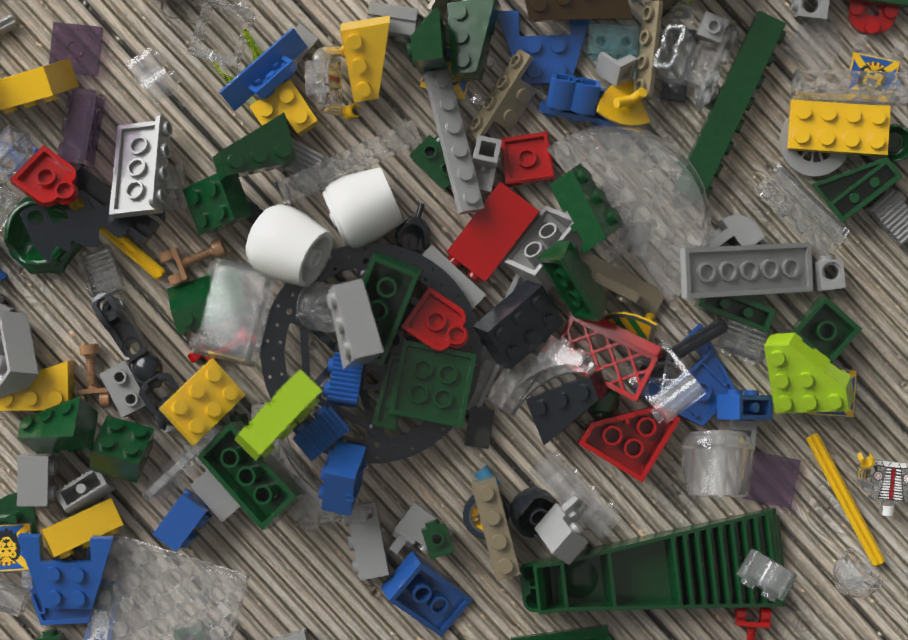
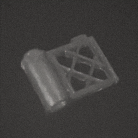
(675, 396)

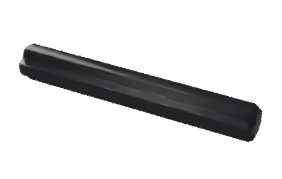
(693, 342)

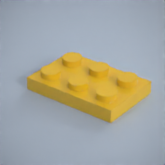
(202, 401)

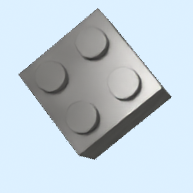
(36, 479)

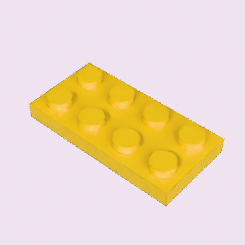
(838, 128)

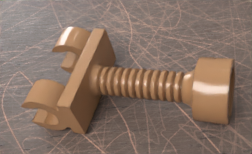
(216, 249)
(89, 351)

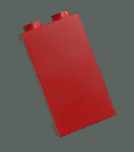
(491, 233)

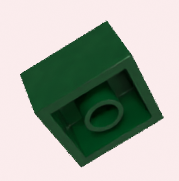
(216, 203)
(826, 328)
(121, 449)

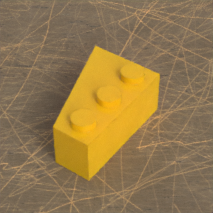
(51, 388)
(79, 528)

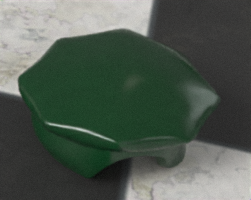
(21, 246)

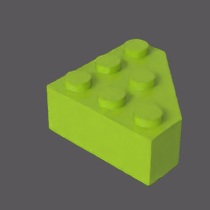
(804, 377)
(279, 417)

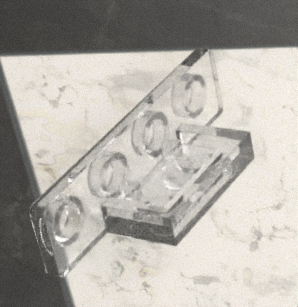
(706, 65)

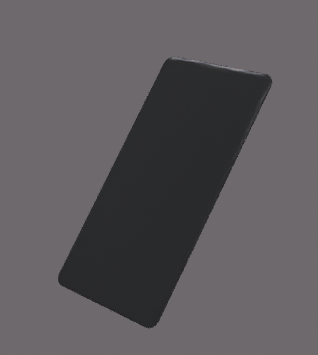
(479, 427)

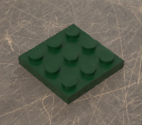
(432, 384)

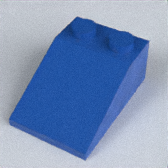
(425, 593)

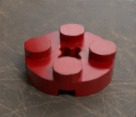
(870, 24)

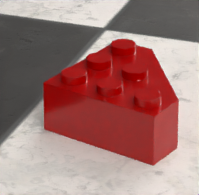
(628, 440)

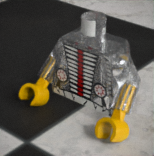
(324, 82)
(883, 481)

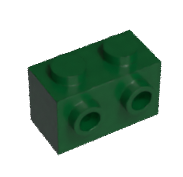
(431, 160)

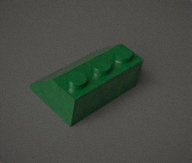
(428, 44)
(573, 281)
(188, 303)

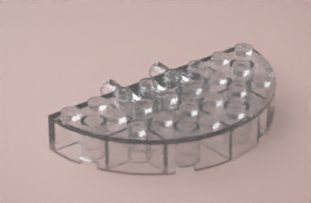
(651, 190)

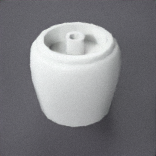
(362, 207)
(288, 246)

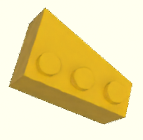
(364, 54)
(36, 84)

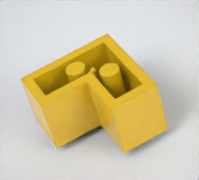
(289, 101)

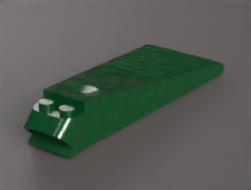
(659, 570)

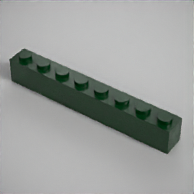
(735, 97)

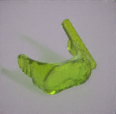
(254, 48)

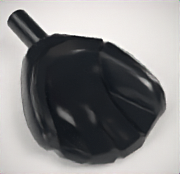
(414, 232)

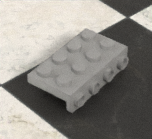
(140, 168)

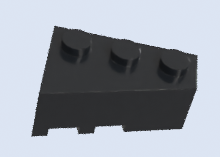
(564, 404)

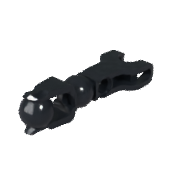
(145, 365)

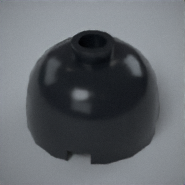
(529, 509)

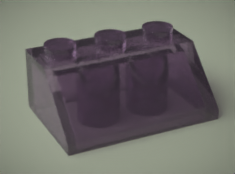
(82, 127)

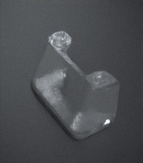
(234, 313)

